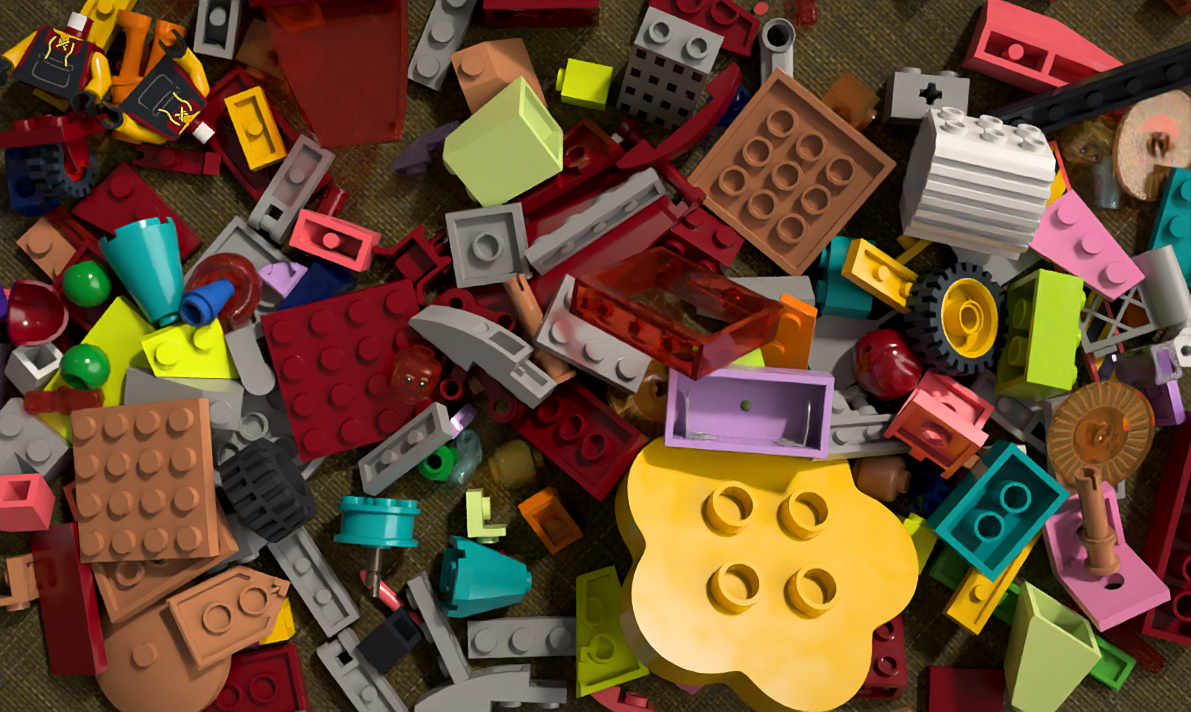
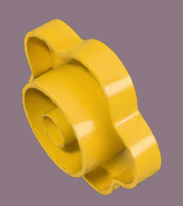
(758, 573)

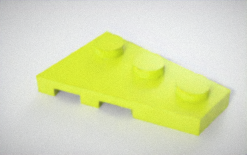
(601, 649)

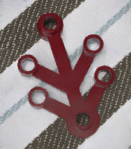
(459, 375)

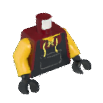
(61, 64)
(165, 100)

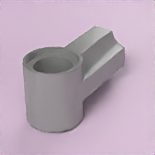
(776, 56)

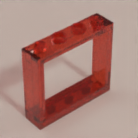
(605, 303)

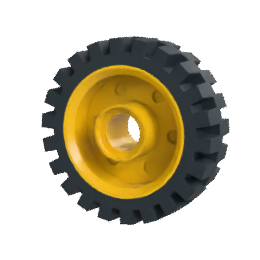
(956, 319)

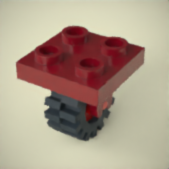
(58, 151)

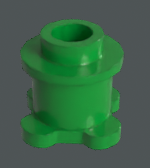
(448, 458)

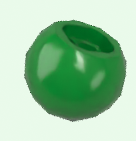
(87, 284)
(85, 367)

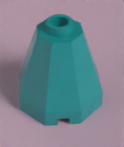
(479, 579)

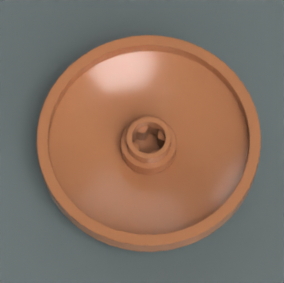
(153, 665)

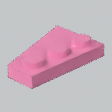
(1084, 248)

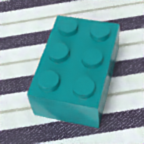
(996, 509)

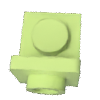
(477, 511)

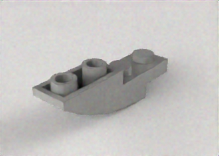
(475, 340)
(502, 683)

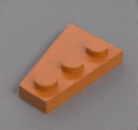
(793, 335)

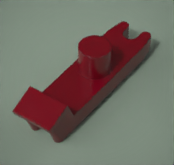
(178, 160)

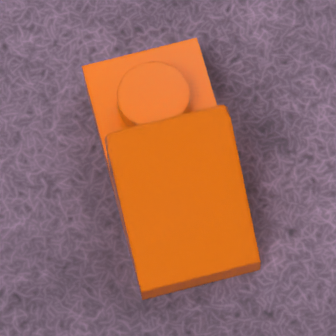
(551, 519)

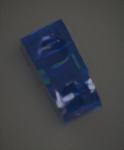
(21, 187)

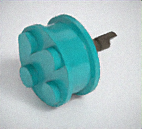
(377, 526)

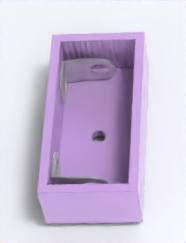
(785, 416)

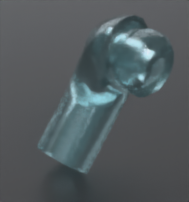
(469, 456)

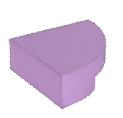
(282, 276)
(462, 419)

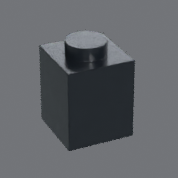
(390, 640)

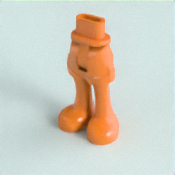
(136, 30)

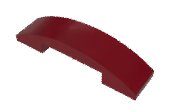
(721, 91)

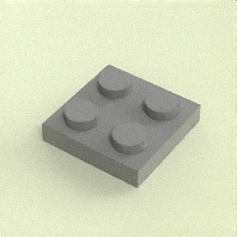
(488, 244)

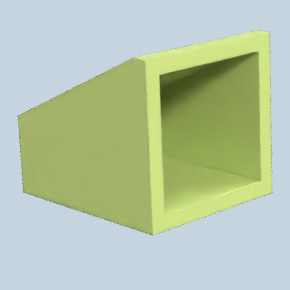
(505, 146)
(1046, 652)

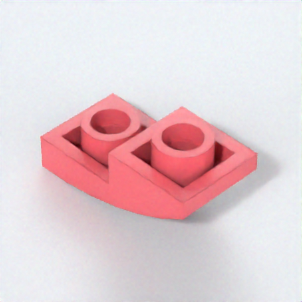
(619, 703)

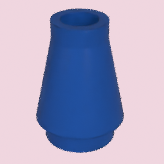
(204, 303)

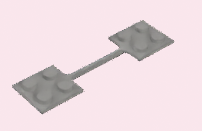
(837, 335)

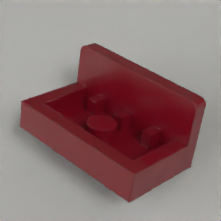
(704, 240)

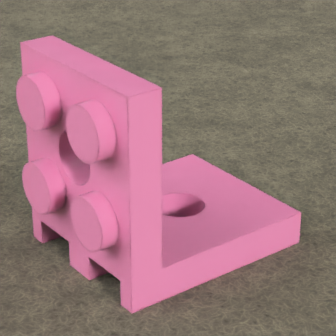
(1104, 607)

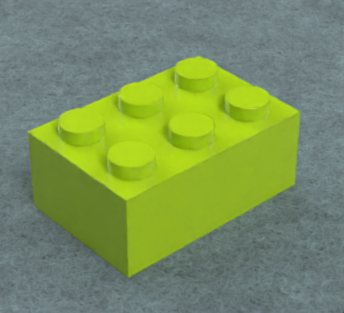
(1041, 336)

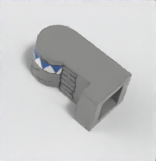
(253, 359)

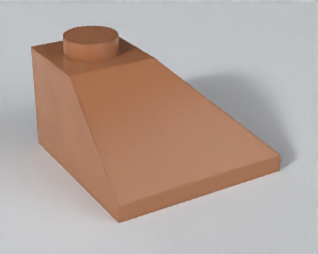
(490, 68)

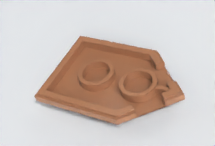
(228, 612)

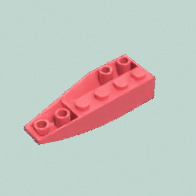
(1032, 50)

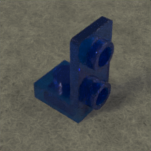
(319, 282)

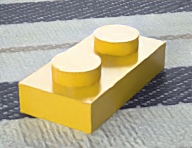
(256, 128)

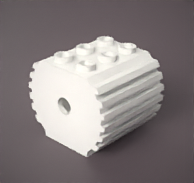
(976, 183)

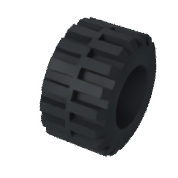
(267, 490)

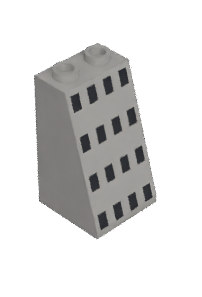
(667, 70)

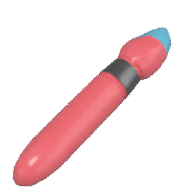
(392, 600)

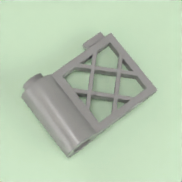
(1161, 296)

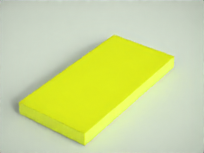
(118, 337)

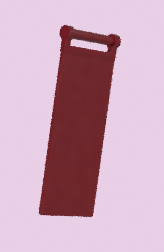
(621, 242)

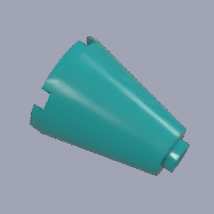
(149, 267)

